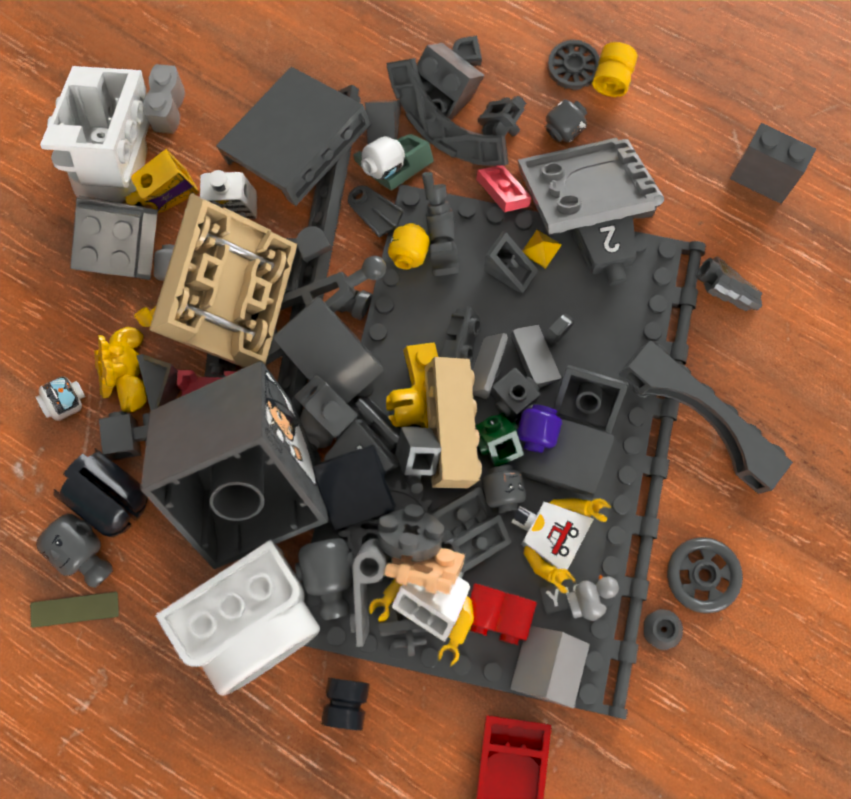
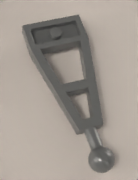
(372, 268)

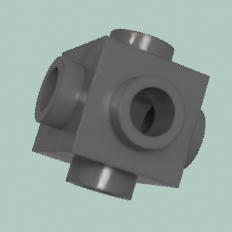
(515, 394)

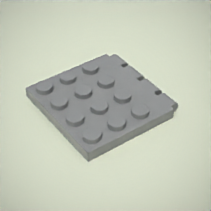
(589, 184)

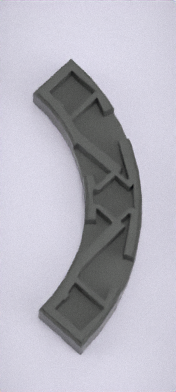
(435, 126)

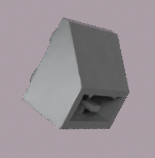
(448, 78)

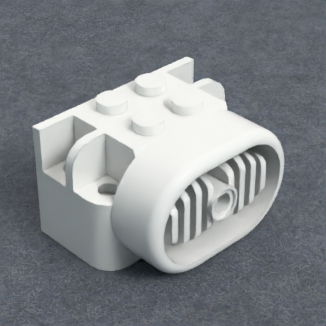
(99, 131)
(241, 620)

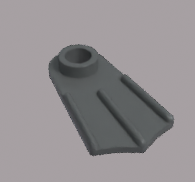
(375, 210)

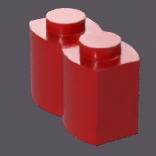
(501, 613)

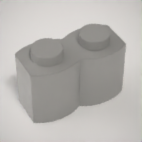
(164, 99)

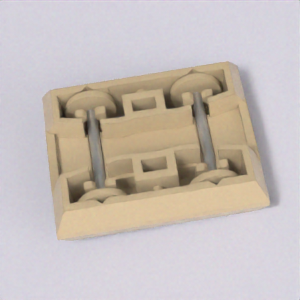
(222, 284)

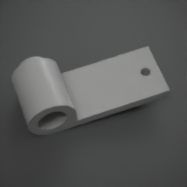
(367, 568)

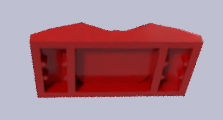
(513, 759)

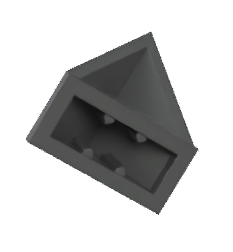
(159, 380)

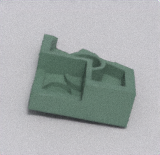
(417, 157)

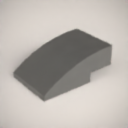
(326, 347)
(573, 463)

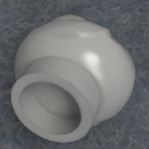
(586, 599)

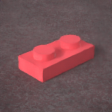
(503, 188)

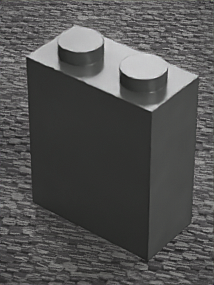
(772, 163)

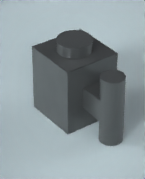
(122, 435)
(417, 455)

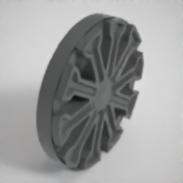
(573, 64)

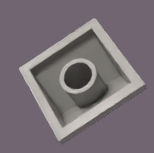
(550, 666)

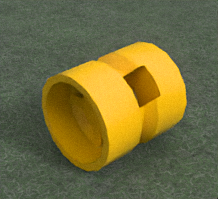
(615, 69)

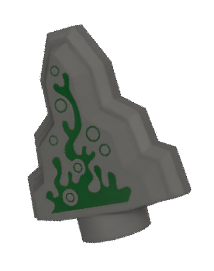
(728, 284)

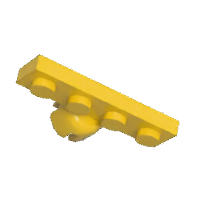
(411, 403)

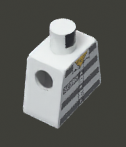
(229, 191)

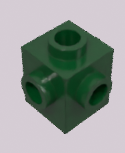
(499, 440)

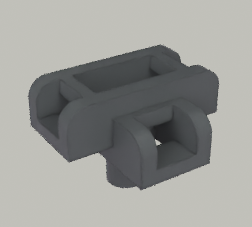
(502, 116)

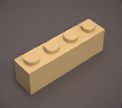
(453, 422)

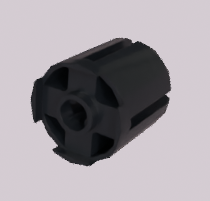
(102, 494)

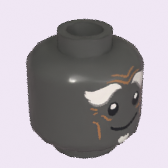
(566, 121)

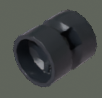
(345, 704)

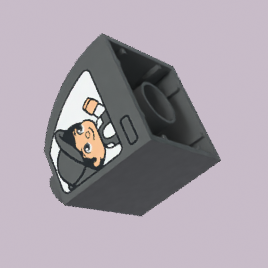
(232, 466)

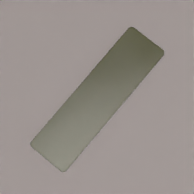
(74, 609)

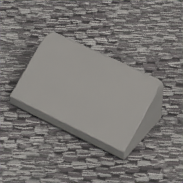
(535, 355)
(488, 364)

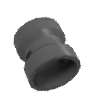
(358, 304)

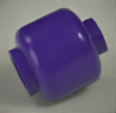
(539, 428)

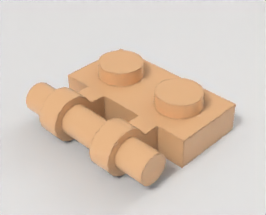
(434, 574)

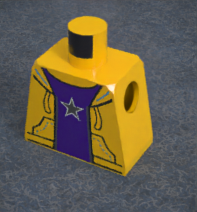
(161, 183)

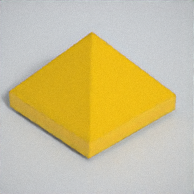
(541, 249)

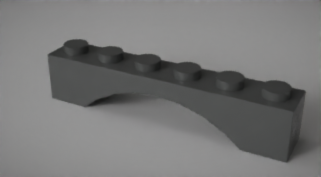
(752, 455)

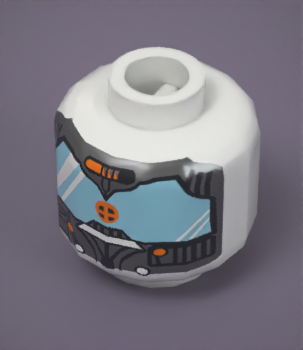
(382, 158)
(60, 398)

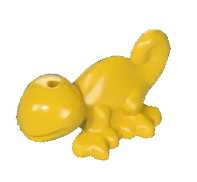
(119, 366)

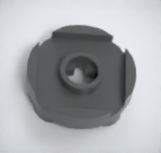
(410, 533)

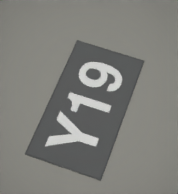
(555, 600)

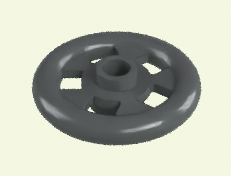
(685, 593)

